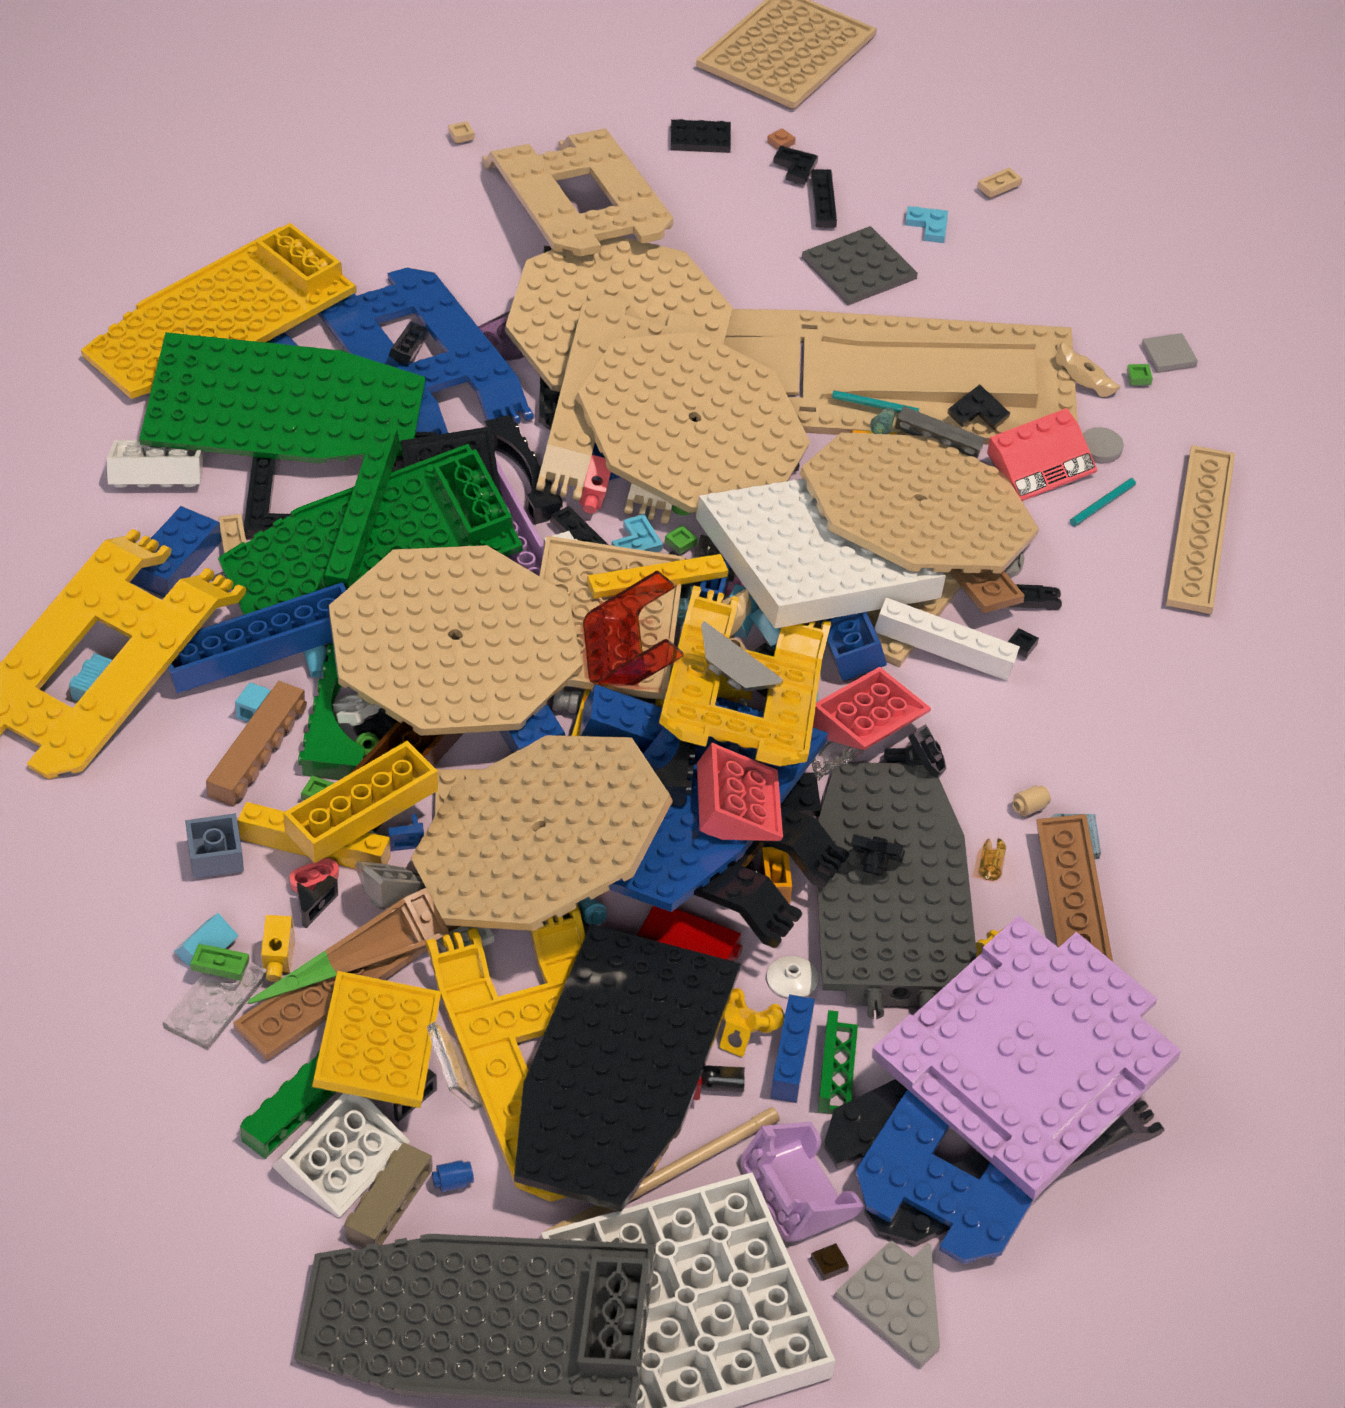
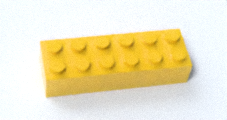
(360, 801)

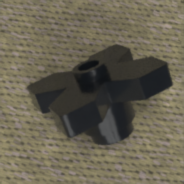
(877, 853)

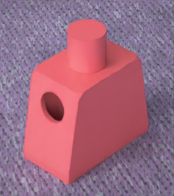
(595, 490)

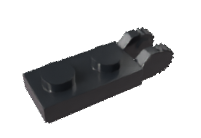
(1040, 597)

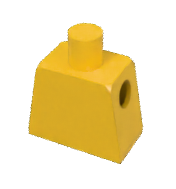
(277, 946)

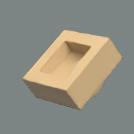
(461, 132)

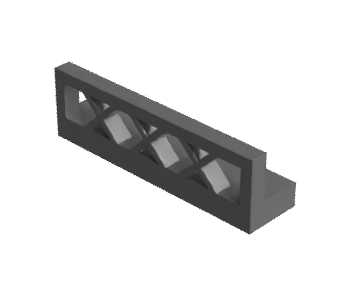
(950, 435)

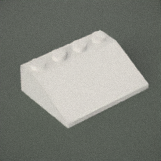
(148, 465)
(340, 1153)

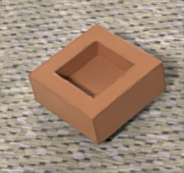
(782, 138)

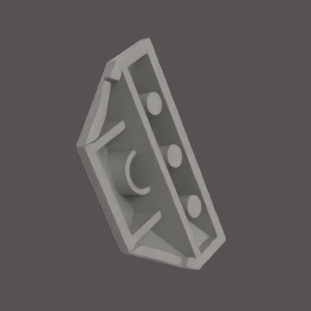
(735, 663)
(387, 883)

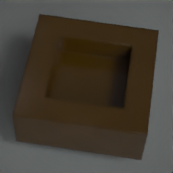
(829, 1261)

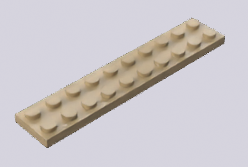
(1201, 530)

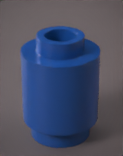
(453, 1175)

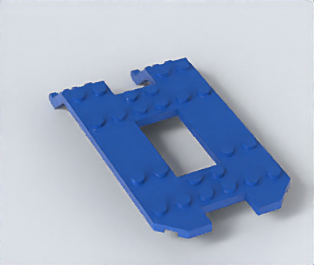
(466, 349)
(904, 1169)

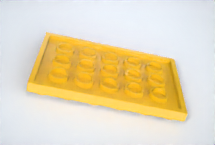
(377, 1039)

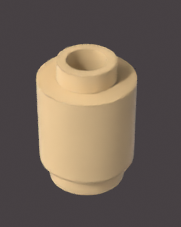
(1031, 800)

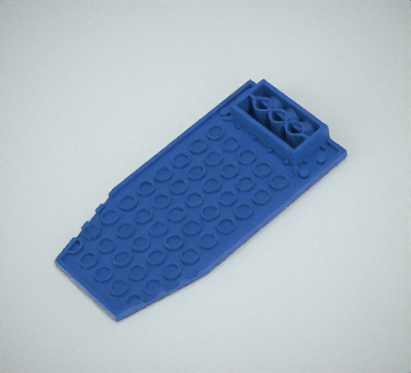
(680, 853)

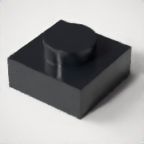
(1025, 640)

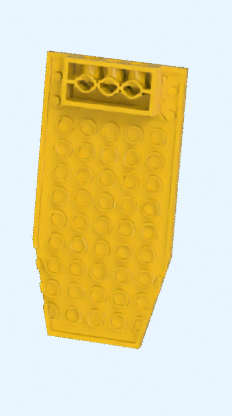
(239, 297)

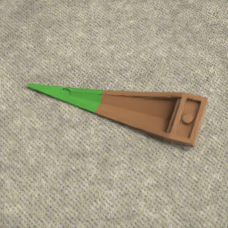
(386, 936)

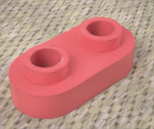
(313, 873)

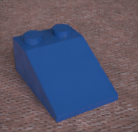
(854, 645)

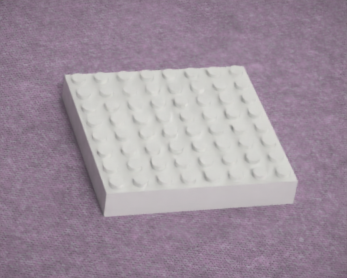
(796, 564)
(723, 1299)

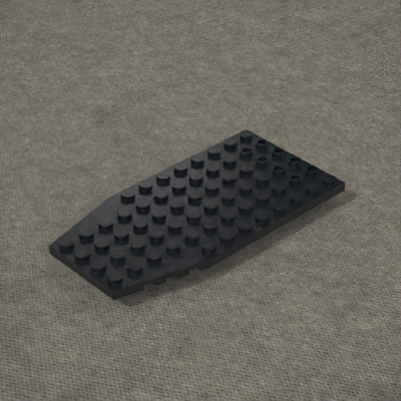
(618, 1065)

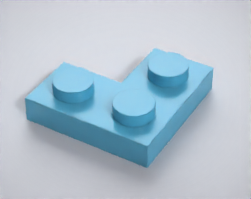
(931, 219)
(640, 535)

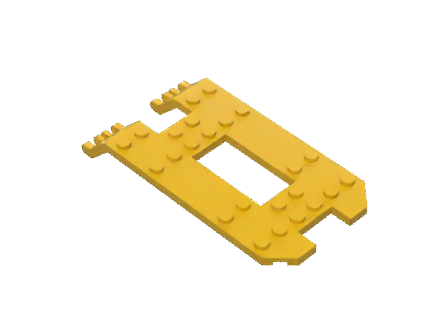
(156, 633)
(789, 710)
(494, 1024)

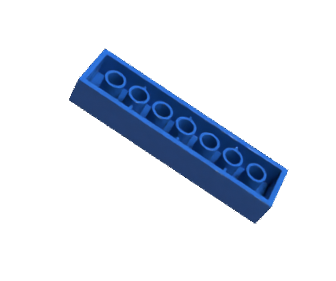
(255, 639)

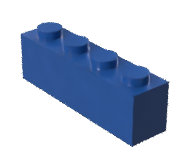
(792, 1048)

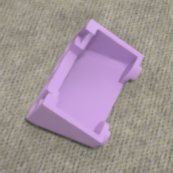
(794, 1183)

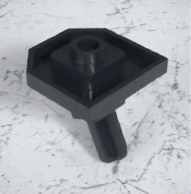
(922, 751)

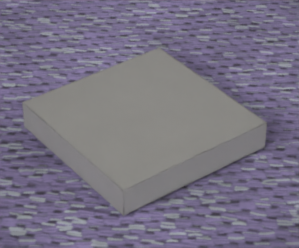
(1169, 352)

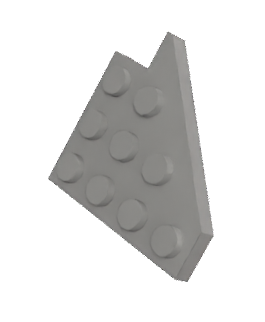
(897, 1300)

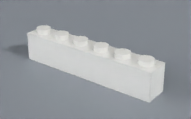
(946, 639)

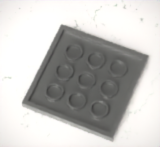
(859, 265)

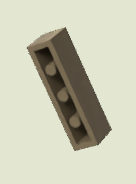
(389, 1196)

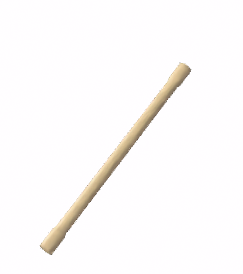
(767, 1117)

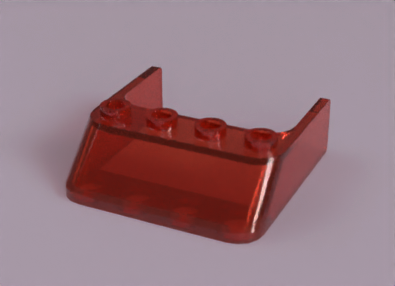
(615, 637)

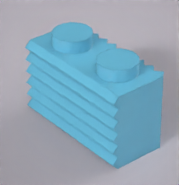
(89, 673)

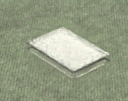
(454, 1066)

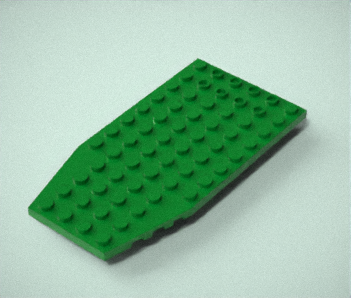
(275, 400)
(424, 506)

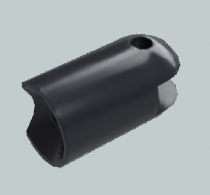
(723, 1078)

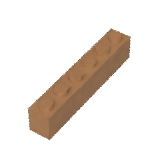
(256, 743)

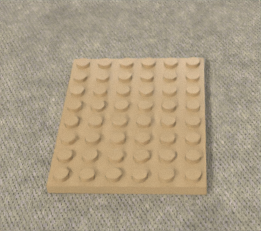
(786, 49)
(567, 566)

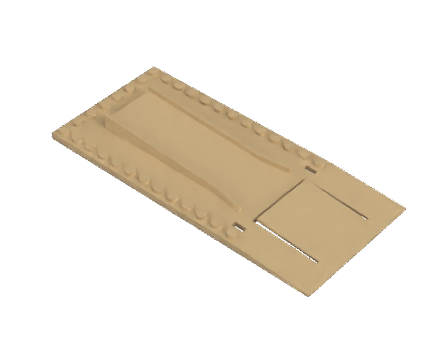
(905, 363)

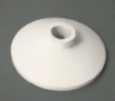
(800, 983)

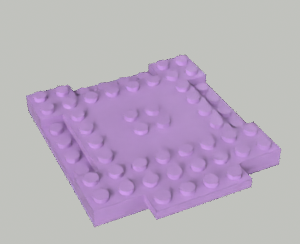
(1031, 1052)

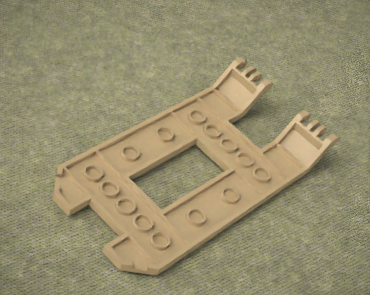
(593, 153)
(570, 438)

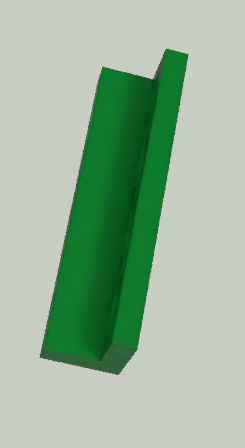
(829, 1061)

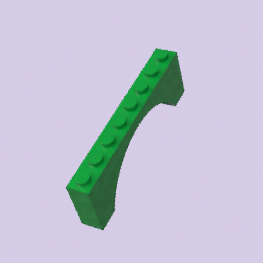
(327, 748)

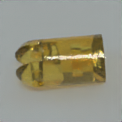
(991, 860)

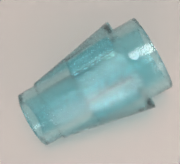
(883, 421)

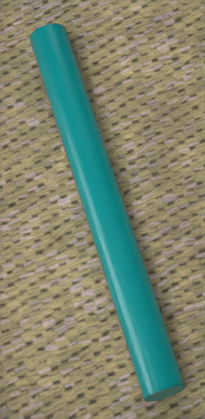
(871, 402)
(1093, 508)

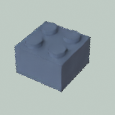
(214, 845)

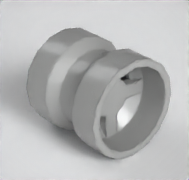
(567, 701)

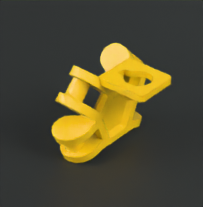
(746, 1021)

